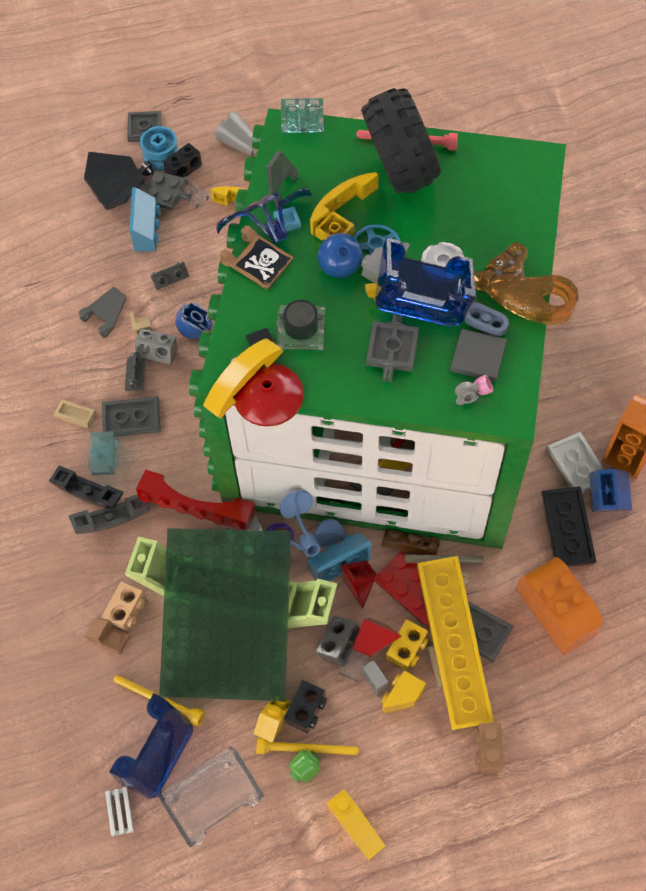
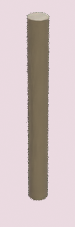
(424, 558)

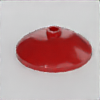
(272, 404)

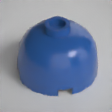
(340, 255)
(192, 320)

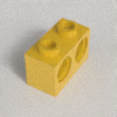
(404, 644)

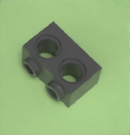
(342, 642)

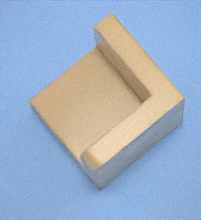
(140, 323)

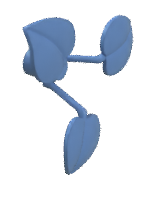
(327, 531)

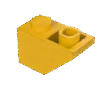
(404, 694)
(271, 720)

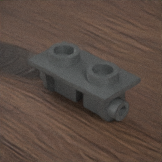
(169, 275)
(135, 373)

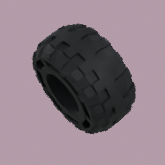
(401, 140)

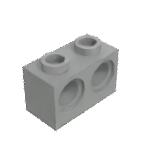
(156, 346)

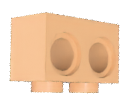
(119, 606)

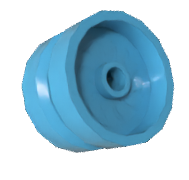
(158, 145)

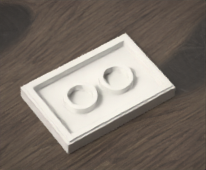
(574, 460)

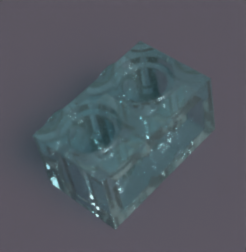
(302, 115)

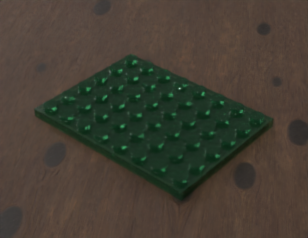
(225, 614)

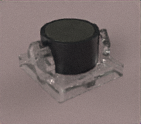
(301, 321)

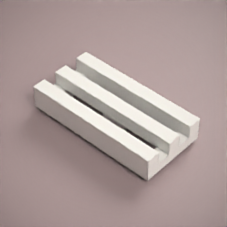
(117, 792)

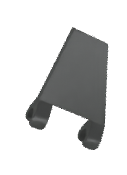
(277, 171)
(106, 308)

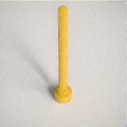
(194, 715)
(264, 746)

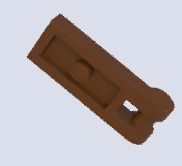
(410, 543)

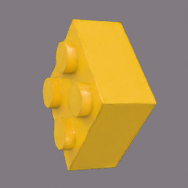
(333, 224)

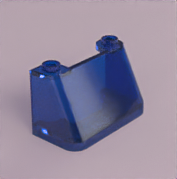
(424, 288)
(159, 753)

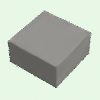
(375, 678)

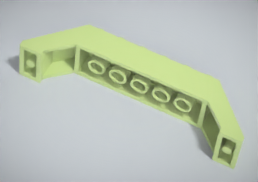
(308, 601)

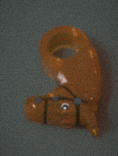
(524, 295)

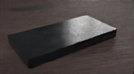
(568, 526)

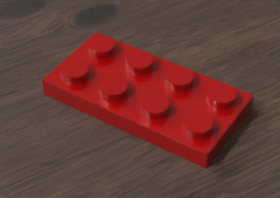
(404, 585)

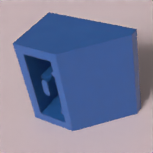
(610, 490)

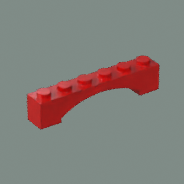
(234, 514)

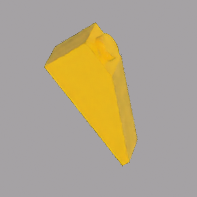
(355, 824)

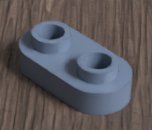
(486, 320)

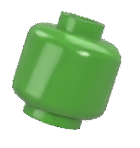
(304, 766)

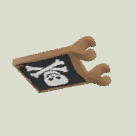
(259, 261)

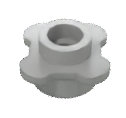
(466, 393)

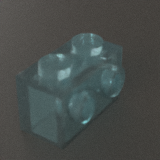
(103, 453)

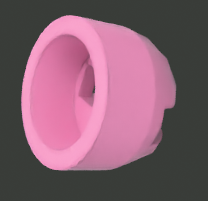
(484, 385)

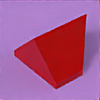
(358, 579)
(374, 637)

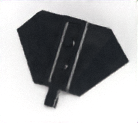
(113, 177)

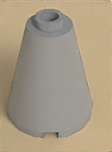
(236, 134)

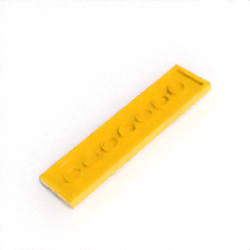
(455, 643)

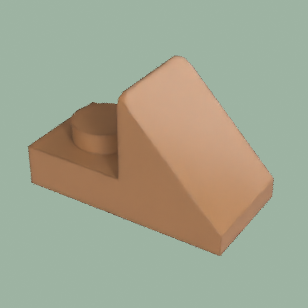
(107, 636)

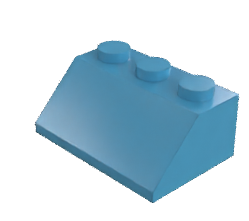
(144, 221)
(329, 562)

